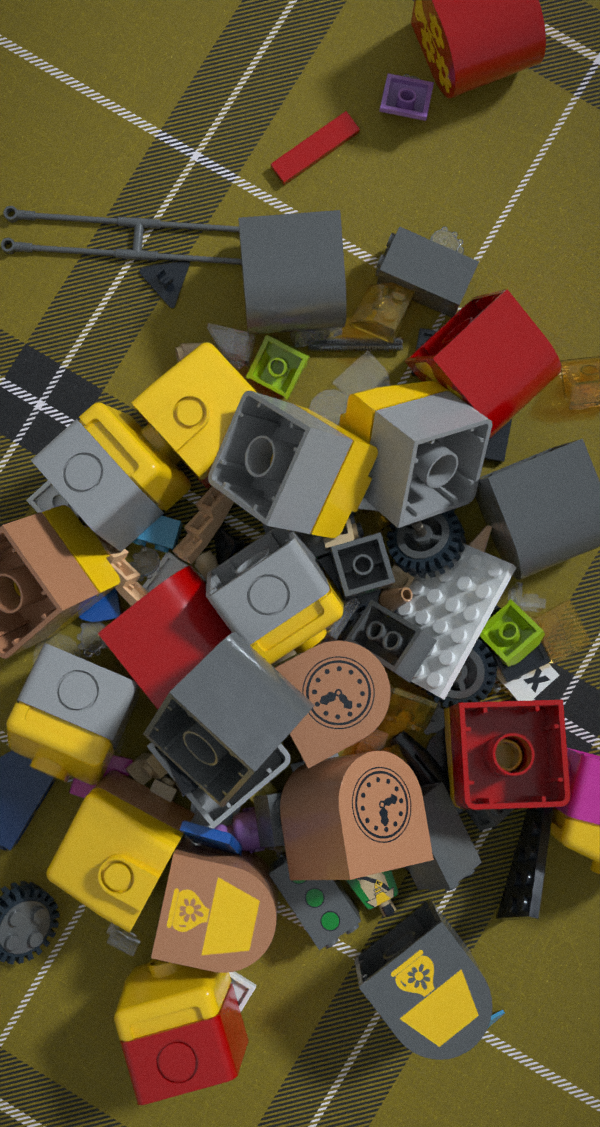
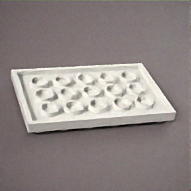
(454, 613)

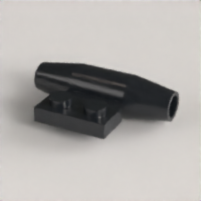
(428, 764)

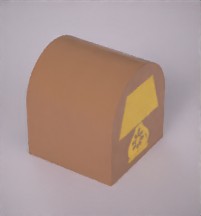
(216, 909)

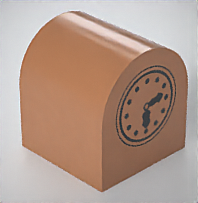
(347, 693)
(353, 818)

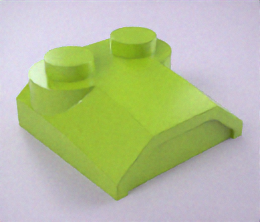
(278, 366)
(511, 634)

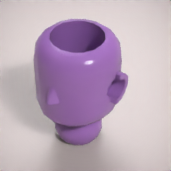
(244, 830)

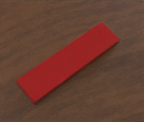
(315, 148)

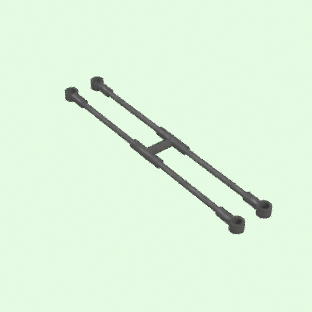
(138, 224)

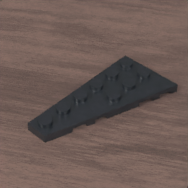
(526, 876)

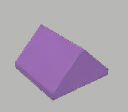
(406, 97)

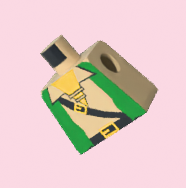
(376, 891)

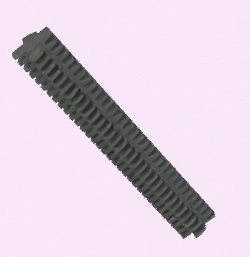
(356, 344)

